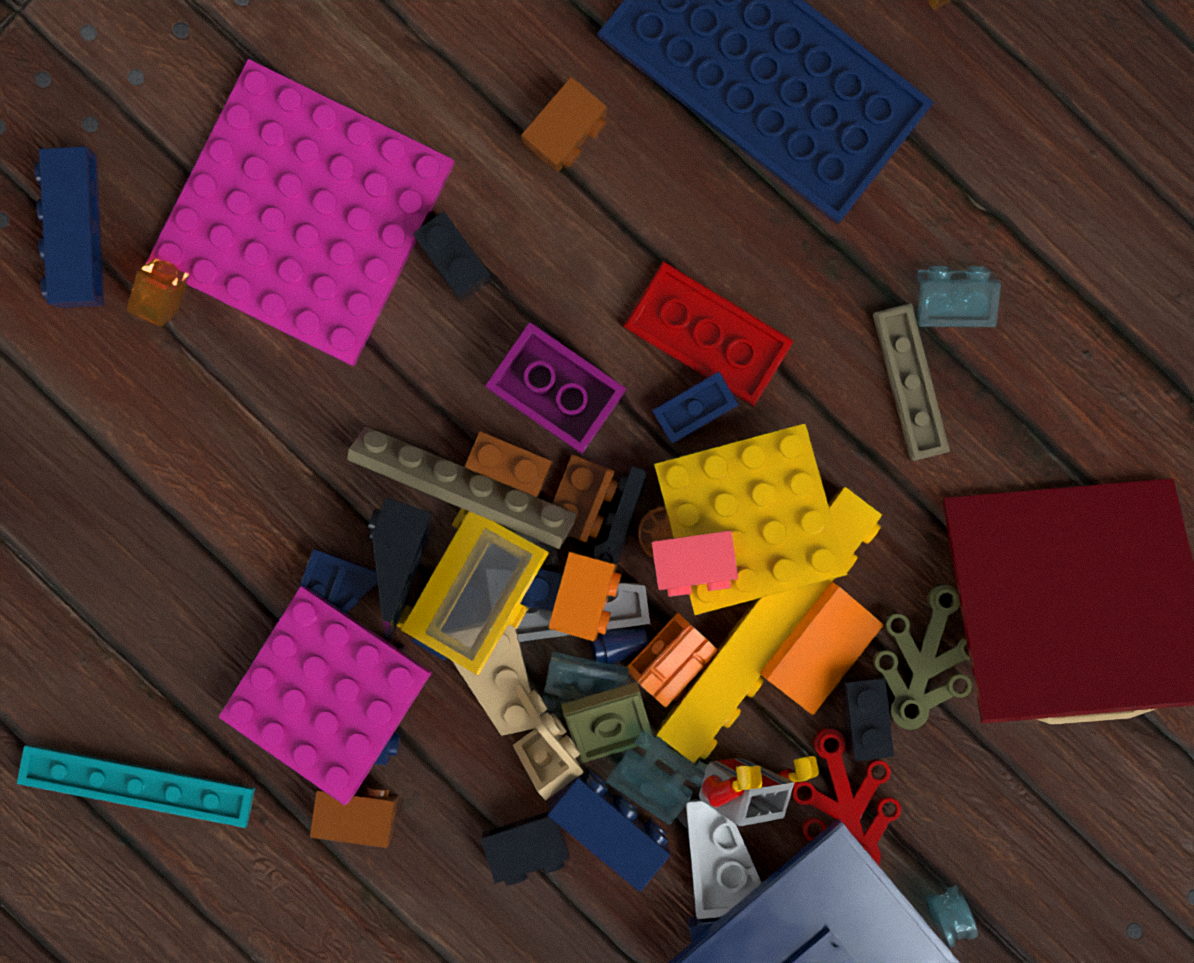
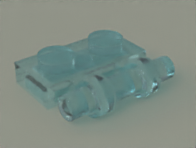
(578, 679)
(649, 785)

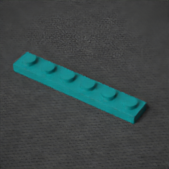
(136, 785)

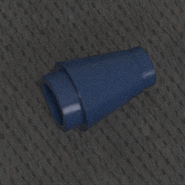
(618, 644)

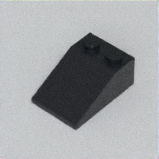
(399, 543)

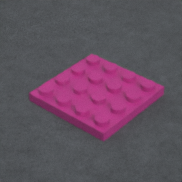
(325, 695)

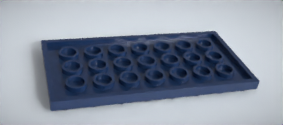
(776, 87)

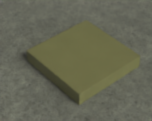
(606, 721)

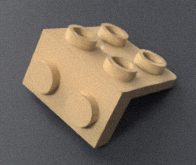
(544, 751)

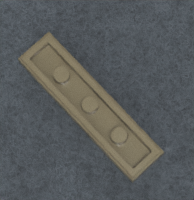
(911, 382)

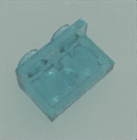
(958, 297)

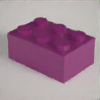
(555, 388)

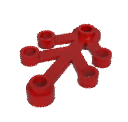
(848, 808)

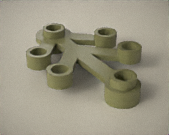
(923, 663)

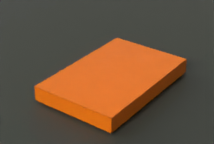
(822, 648)

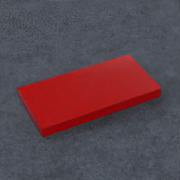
(708, 333)

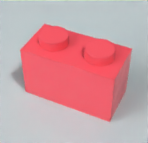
(695, 562)

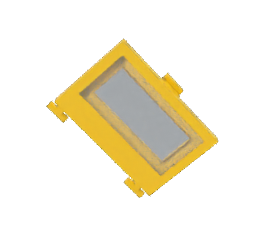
(474, 591)

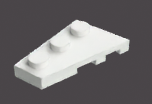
(719, 861)

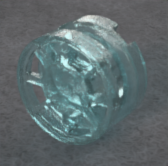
(952, 916)

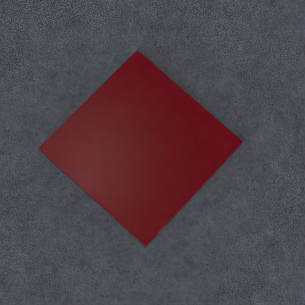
(1075, 599)

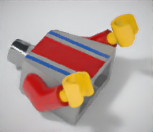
(750, 792)

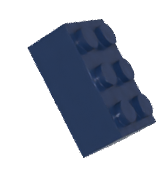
(610, 828)

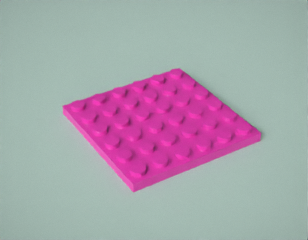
(301, 212)

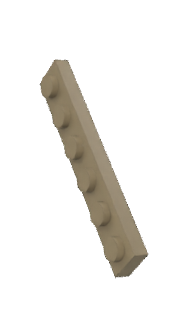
(462, 487)

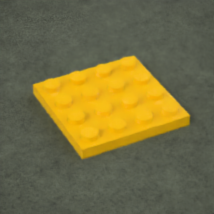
(771, 503)

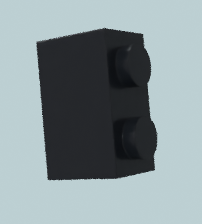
(452, 256)
(866, 717)
(524, 848)

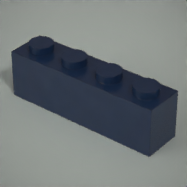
(70, 227)

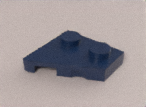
(337, 579)

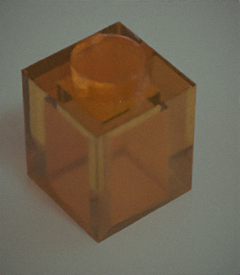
(157, 292)

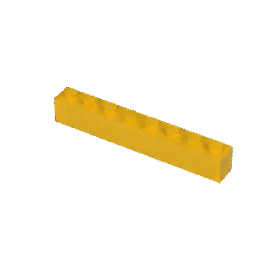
(754, 640)

